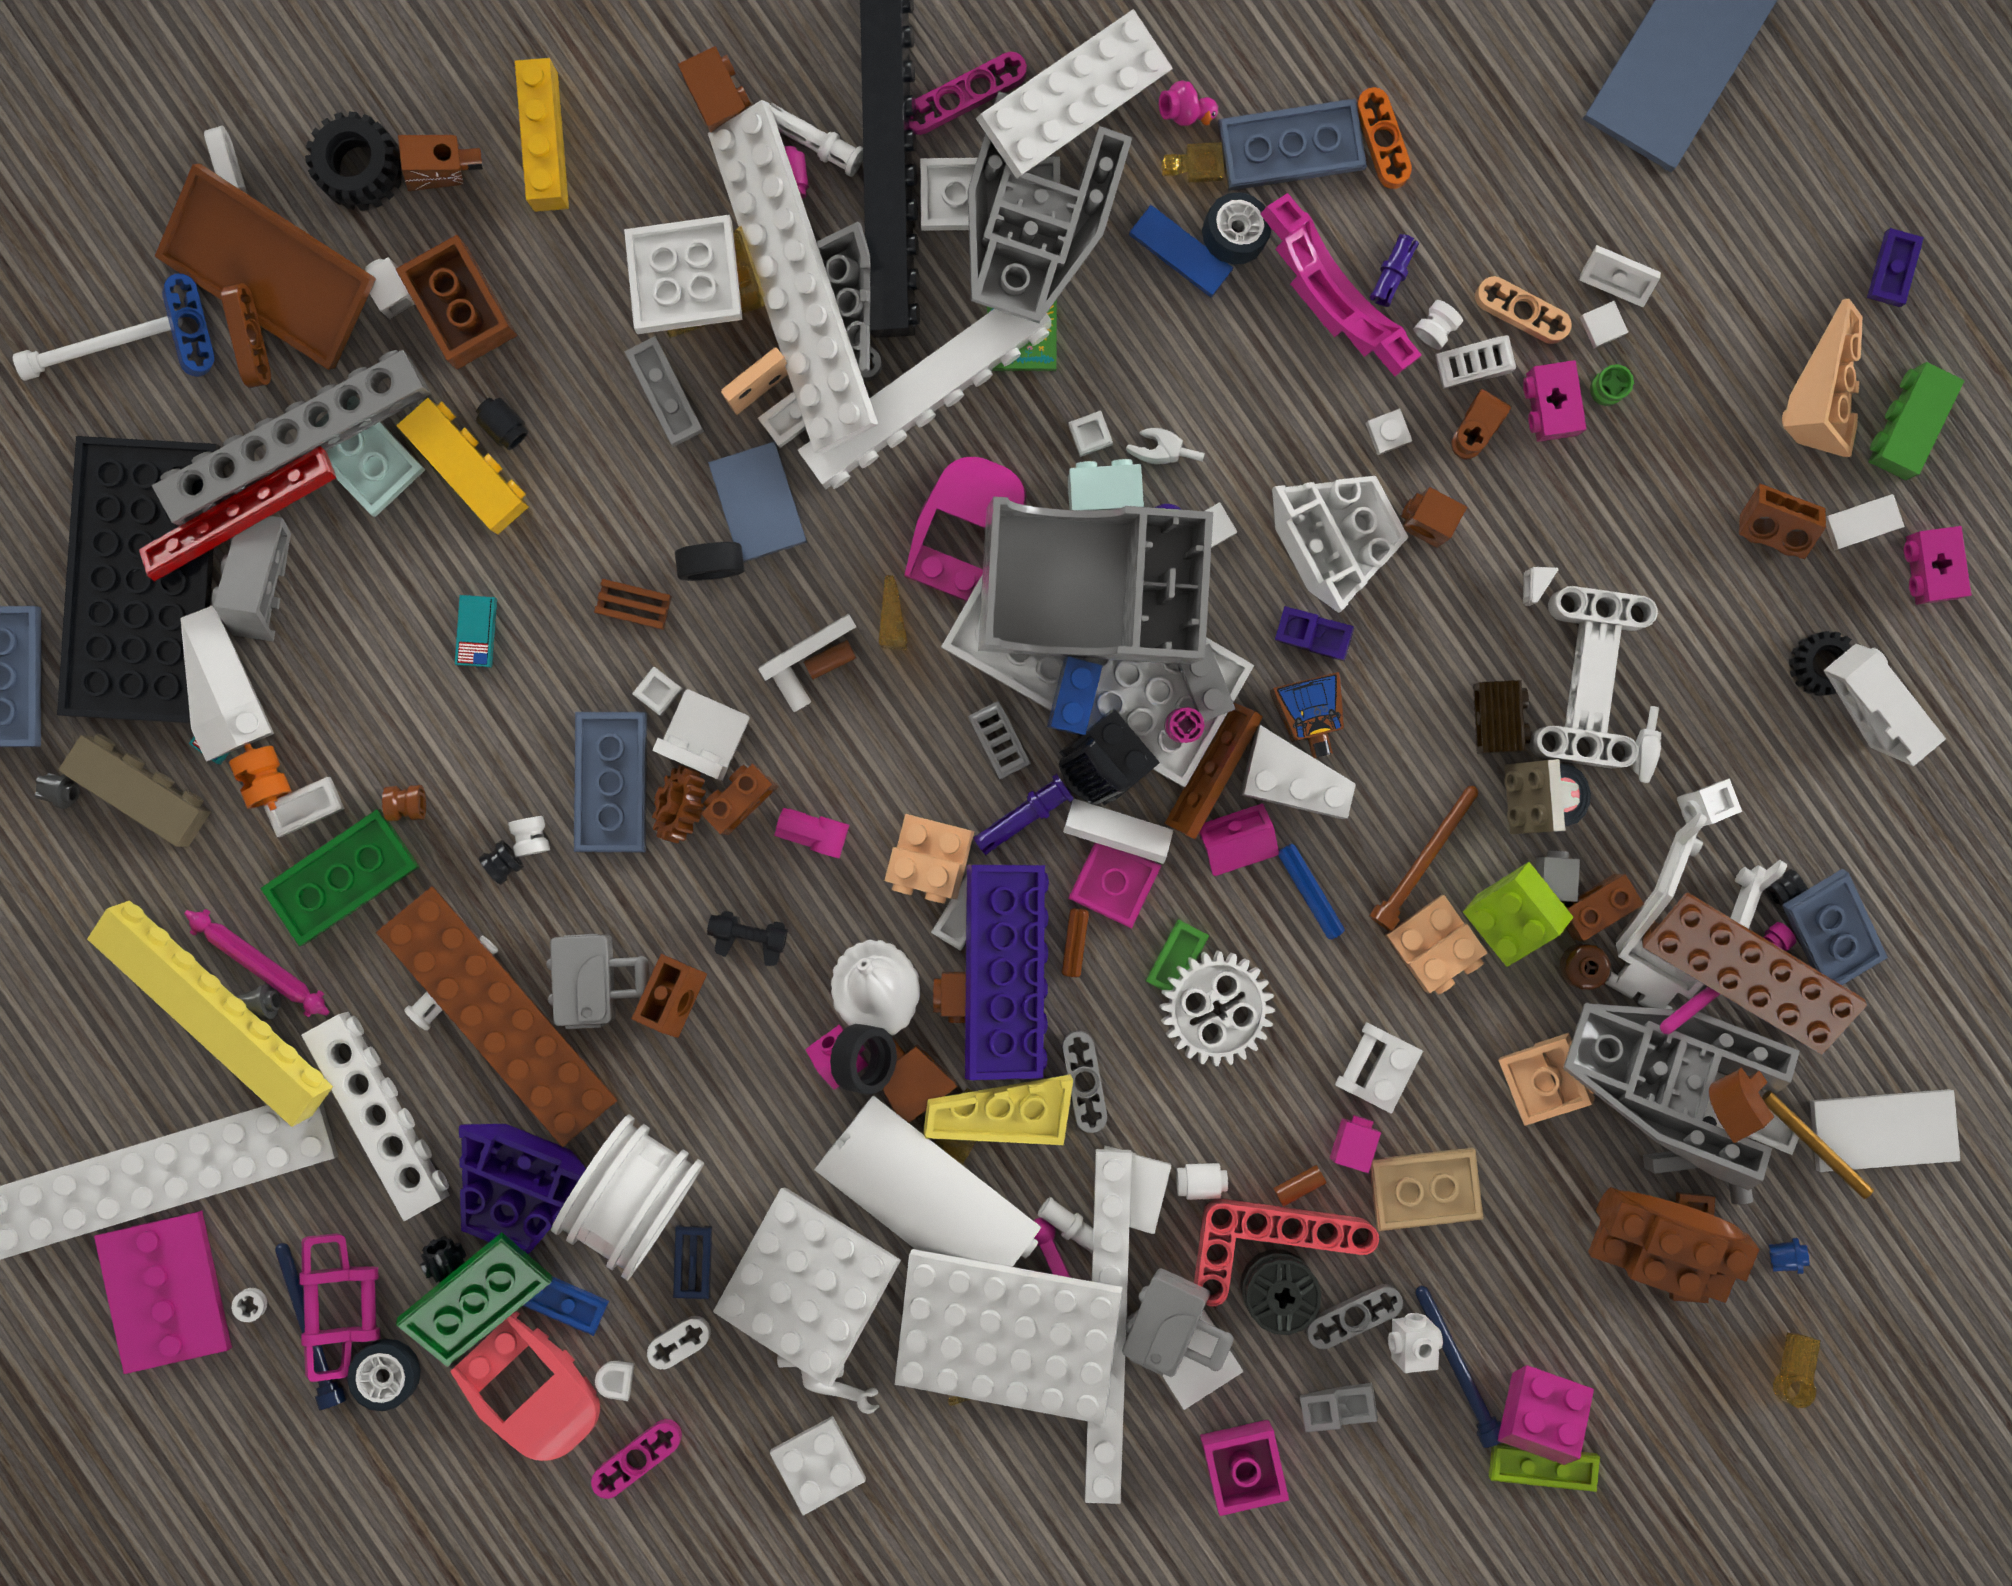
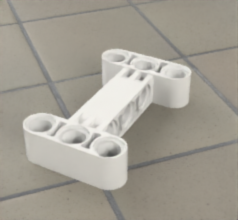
(1593, 676)

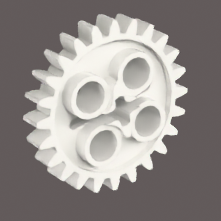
(1203, 979)

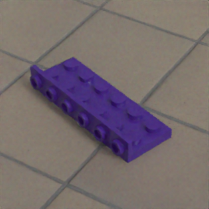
(1005, 972)

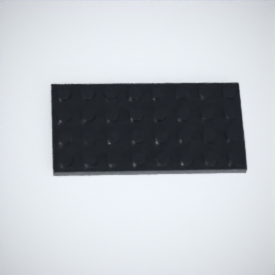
(118, 624)

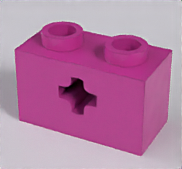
(1563, 385)
(1946, 550)

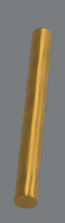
(1817, 1145)

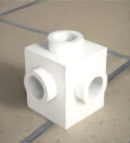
(1415, 1343)

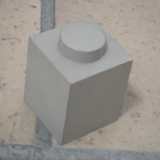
(1560, 874)

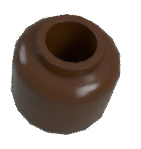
(1582, 955)

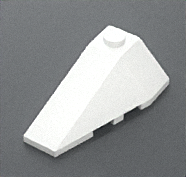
(220, 695)

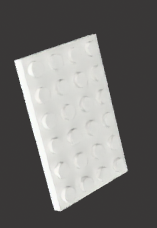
(1008, 1336)

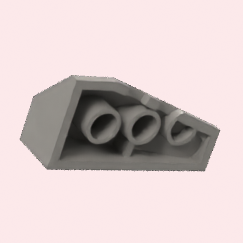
(848, 270)

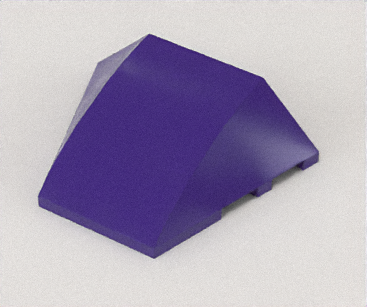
(513, 1183)

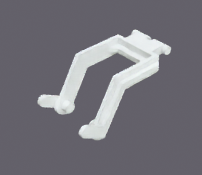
(1646, 971)

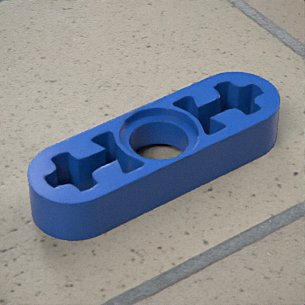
(192, 298)

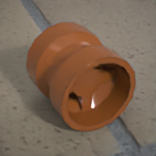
(405, 802)

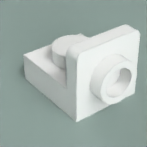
(1713, 801)

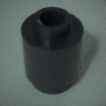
(501, 423)

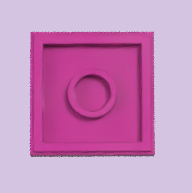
(1114, 883)

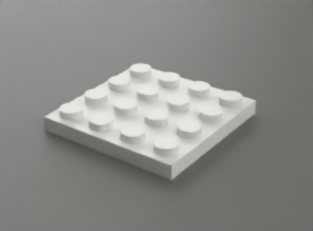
(806, 1286)

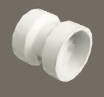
(1439, 323)
(529, 836)

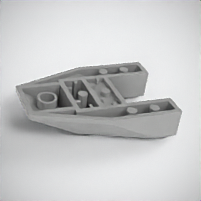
(1035, 232)
(1666, 1079)

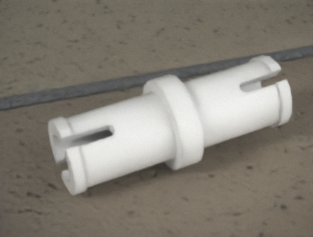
(1069, 1224)

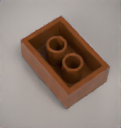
(456, 302)

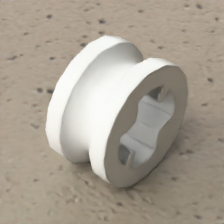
(239, 1309)

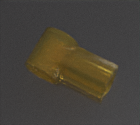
(1799, 1365)

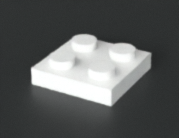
(817, 1465)

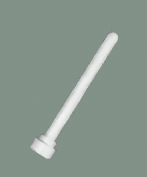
(30, 363)

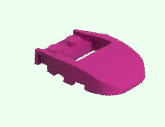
(965, 493)

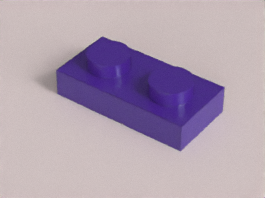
(1895, 267)

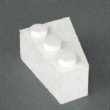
(1883, 705)
(1293, 778)

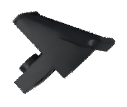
(1105, 760)

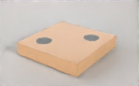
(755, 381)

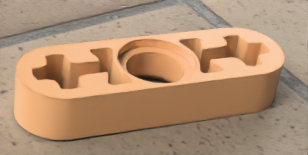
(1541, 330)

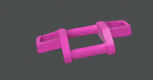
(347, 1335)

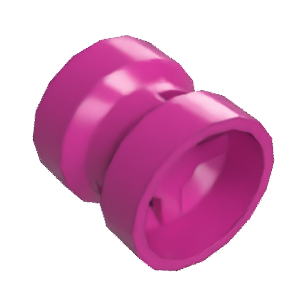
(1178, 724)

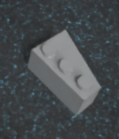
(250, 578)

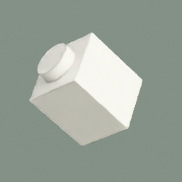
(388, 290)

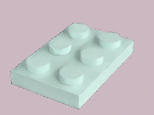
(373, 465)

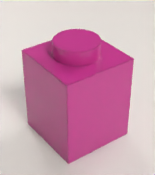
(1355, 1143)

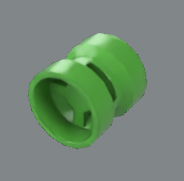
(1617, 380)

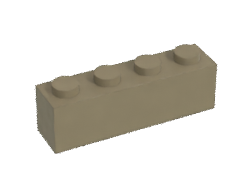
(134, 790)

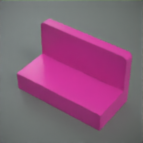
(1239, 839)

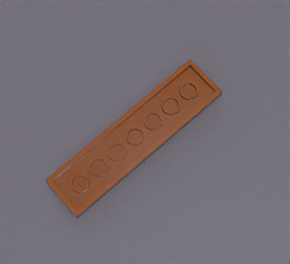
(497, 1016)

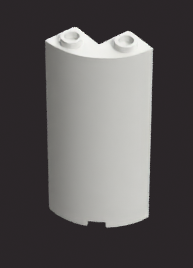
(924, 1191)

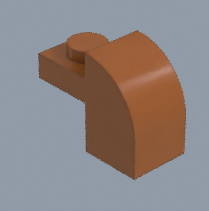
(1739, 1103)

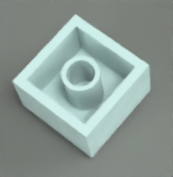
(1105, 486)

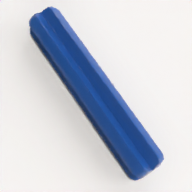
(1311, 891)

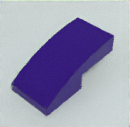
(1314, 633)

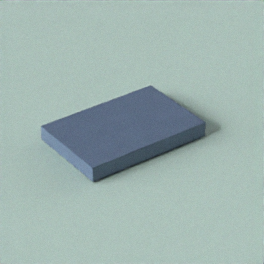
(757, 501)
(1835, 928)

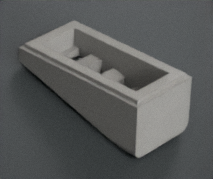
(985, 713)

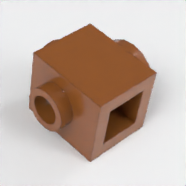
(950, 996)

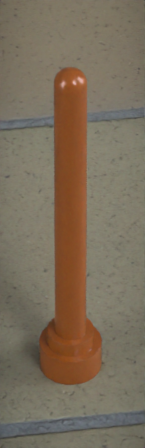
(1388, 912)

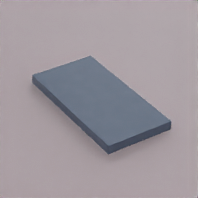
(1674, 73)

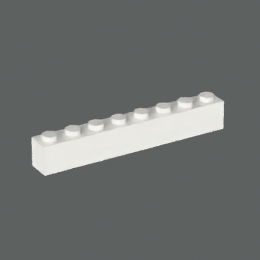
(926, 388)

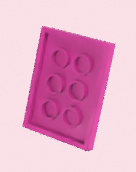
(163, 1292)

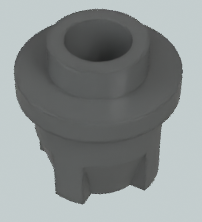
(57, 790)
(262, 1001)

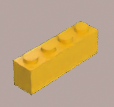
(541, 134)
(463, 466)

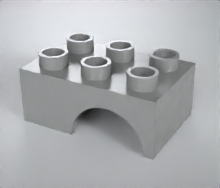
(1096, 582)

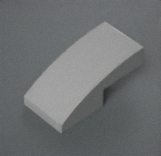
(1338, 1407)

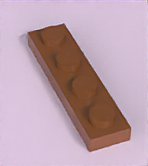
(1213, 771)

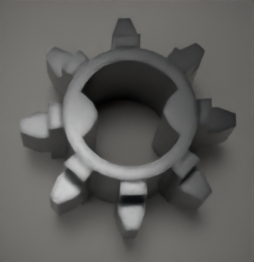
(441, 1258)

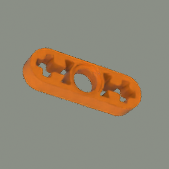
(1367, 117)

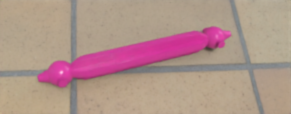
(256, 962)

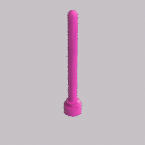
(1777, 934)

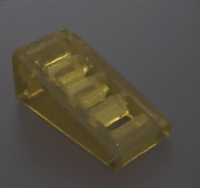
(892, 628)

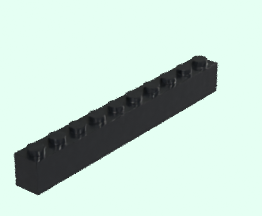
(889, 165)

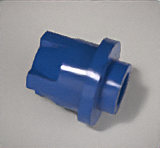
(1789, 1256)

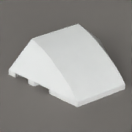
(1337, 534)

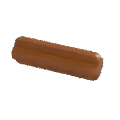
(1075, 942)

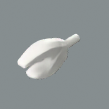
(1168, 448)
(1649, 748)

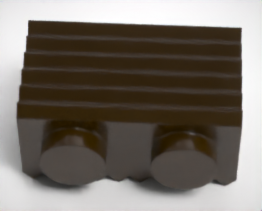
(1500, 716)

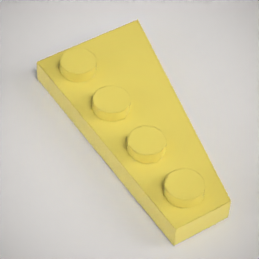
(1011, 1113)

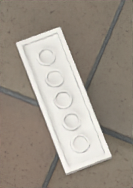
(1074, 93)

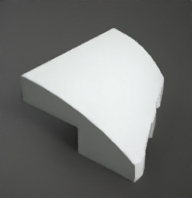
(1147, 1191)

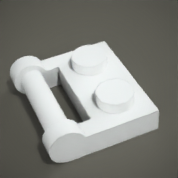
(1388, 1073)

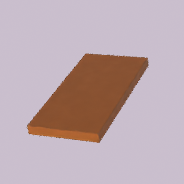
(296, 282)

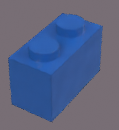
(1074, 696)

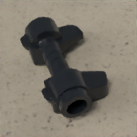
(727, 928)

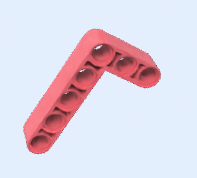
(1270, 1232)

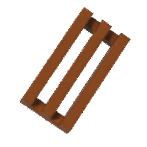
(603, 597)

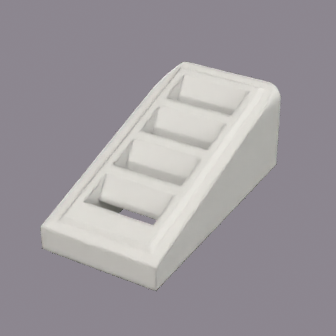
(1505, 354)

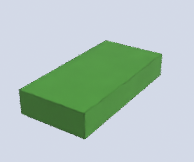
(1181, 944)

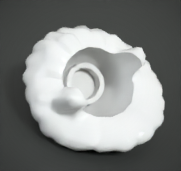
(875, 986)

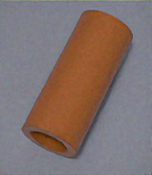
(829, 659)
(1299, 1185)

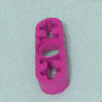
(622, 1482)

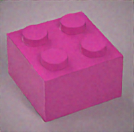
(1546, 1415)
(1244, 1467)

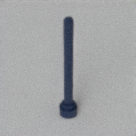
(328, 1391)
(1488, 1426)

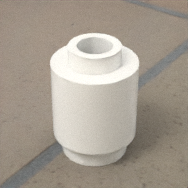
(1201, 1181)

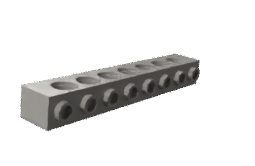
(406, 389)

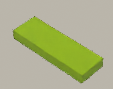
(1522, 1467)

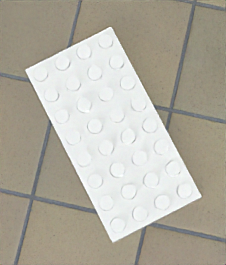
(1135, 689)

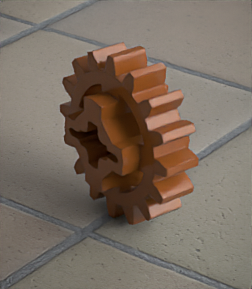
(678, 804)

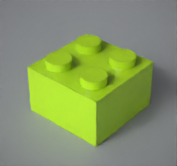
(1518, 914)

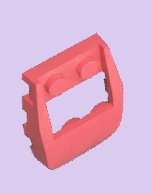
(551, 1418)

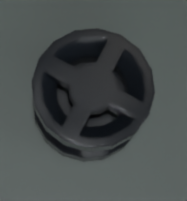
(500, 862)
(1786, 889)

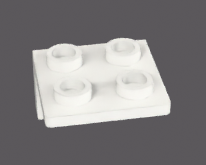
(703, 734)

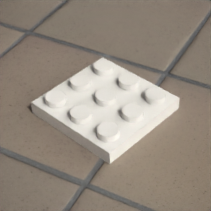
(683, 274)

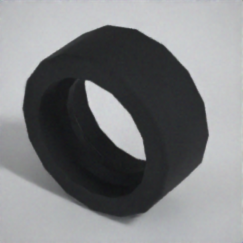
(709, 561)
(845, 1055)

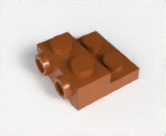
(733, 805)

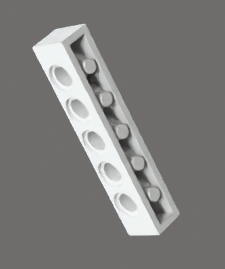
(358, 1106)

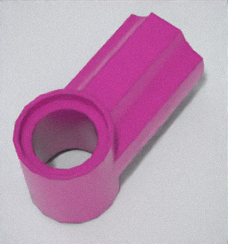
(819, 834)

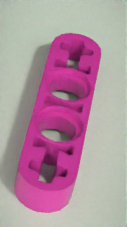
(968, 99)

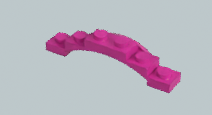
(1331, 293)

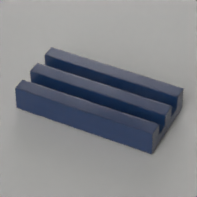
(693, 1231)

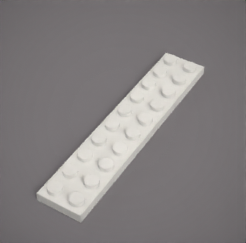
(792, 278)
(158, 1176)

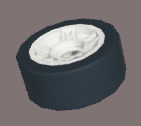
(1244, 214)
(367, 1382)

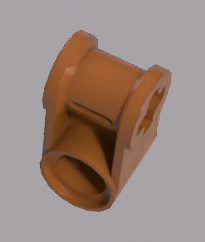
(1481, 422)

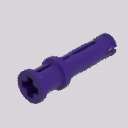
(1037, 805)

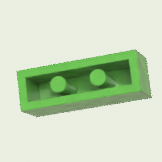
(1915, 420)

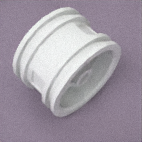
(626, 1196)

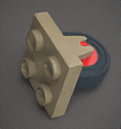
(1545, 796)

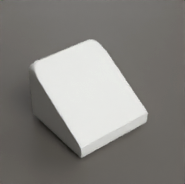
(1536, 582)

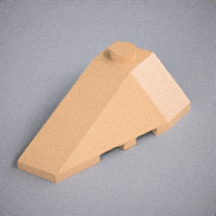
(1822, 398)

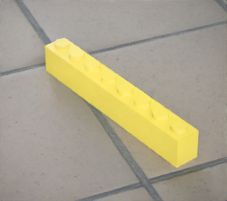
(210, 1012)

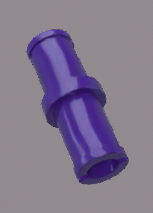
(1394, 270)

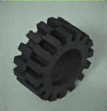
(1804, 658)

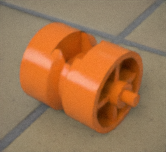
(260, 777)

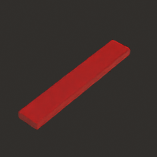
(237, 513)

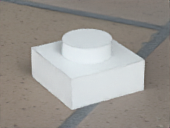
(1388, 432)

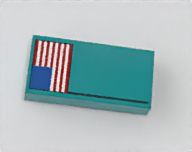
(475, 631)

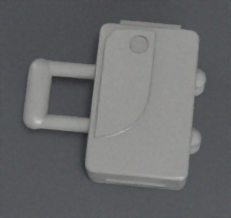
(584, 980)
(1166, 1324)

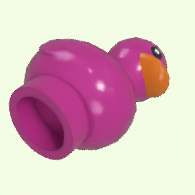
(1183, 106)

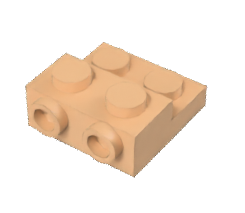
(929, 858)
(1437, 945)
(1540, 1082)

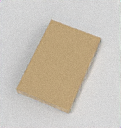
(1426, 1189)

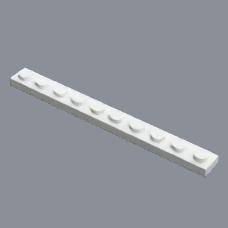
(1110, 1267)

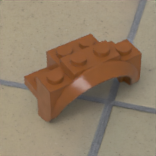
(1671, 1245)

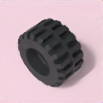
(335, 141)

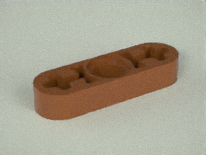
(246, 335)

